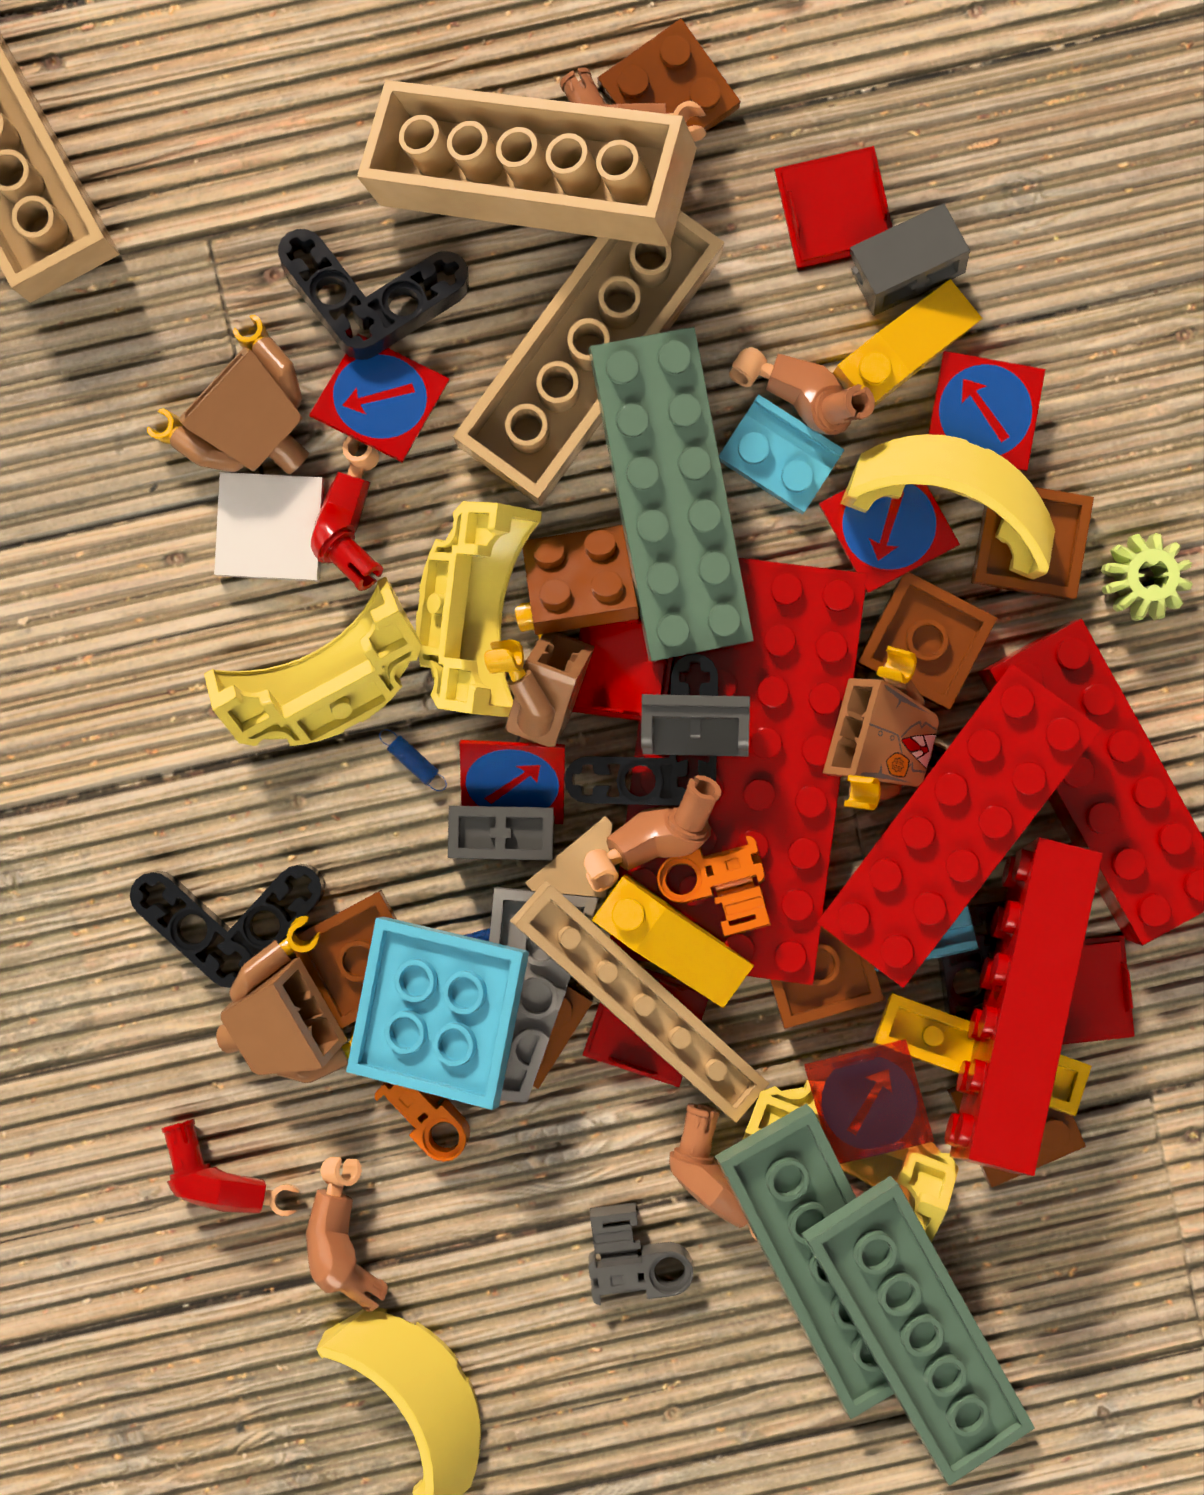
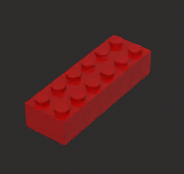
(1117, 791)
(958, 825)
(1024, 1006)

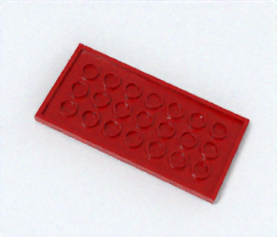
(796, 680)

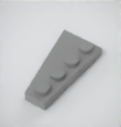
(540, 995)

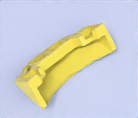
(967, 472)
(464, 604)
(326, 688)
(920, 1170)
(424, 1384)

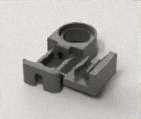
(620, 1265)

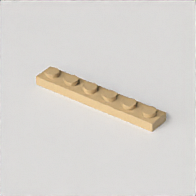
(639, 1001)

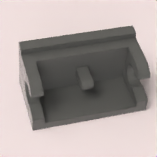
(909, 259)
(695, 725)
(501, 833)

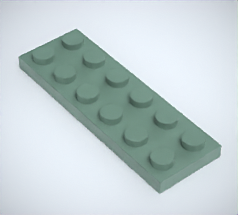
(671, 493)
(784, 1186)
(918, 1329)

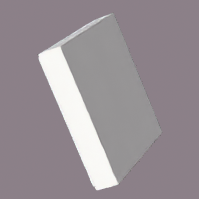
(267, 526)

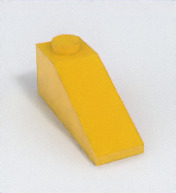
(909, 342)
(672, 941)

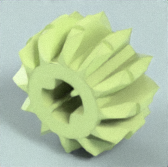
(1166, 577)

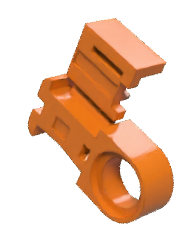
(732, 877)
(423, 1113)

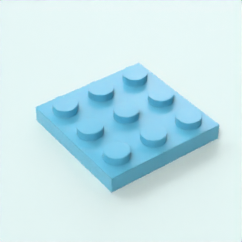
(437, 1012)

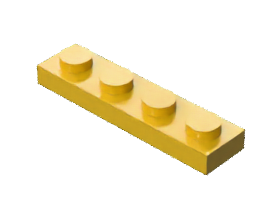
(944, 1042)

